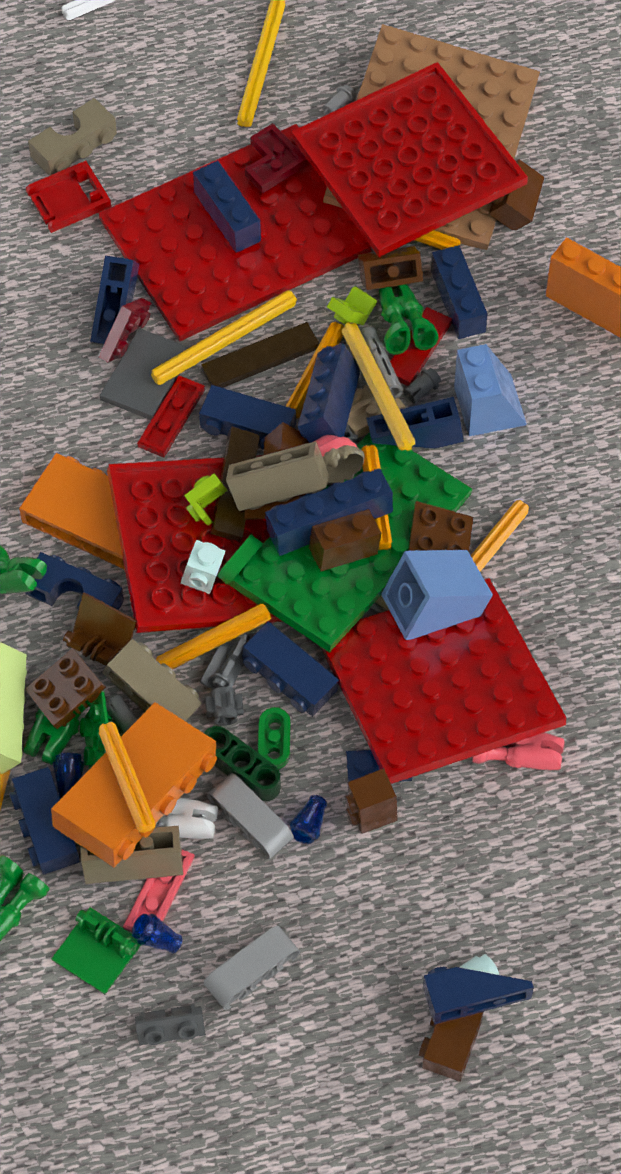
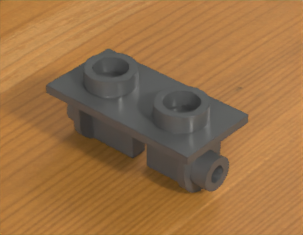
(225, 663)
(157, 1028)

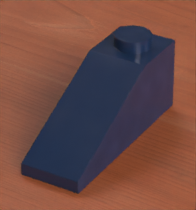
(115, 290)
(431, 424)
(465, 992)

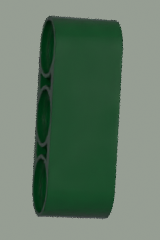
(257, 769)

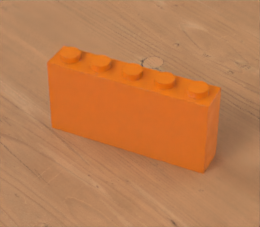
(586, 285)
(75, 508)
(167, 762)

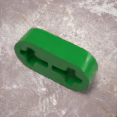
(239, 559)

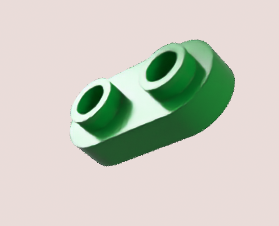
(275, 740)

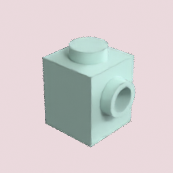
(203, 566)

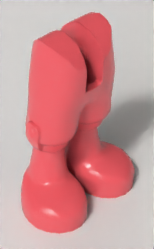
(536, 752)

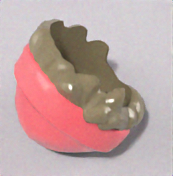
(341, 457)

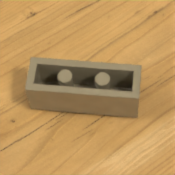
(277, 476)
(149, 681)
(152, 858)

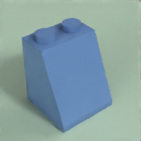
(486, 392)
(435, 591)

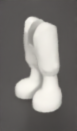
(193, 817)

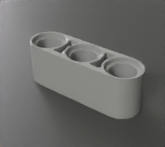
(251, 815)
(250, 966)

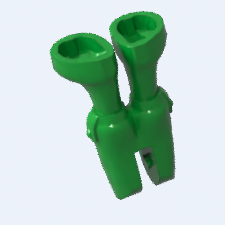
(407, 306)
(19, 573)
(59, 737)
(30, 889)

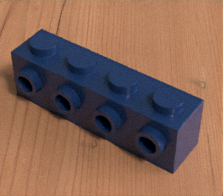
(329, 394)
(291, 523)

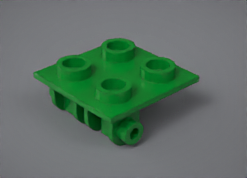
(89, 729)
(96, 950)

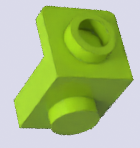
(355, 308)
(205, 492)

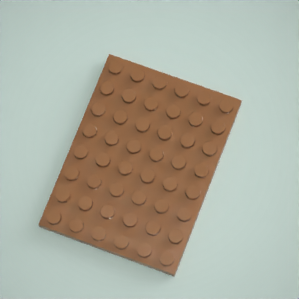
(494, 87)

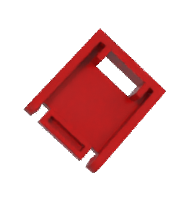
(63, 201)

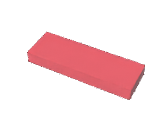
(158, 894)

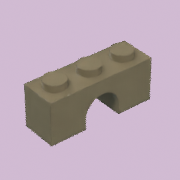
(58, 152)

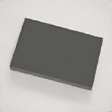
(131, 381)

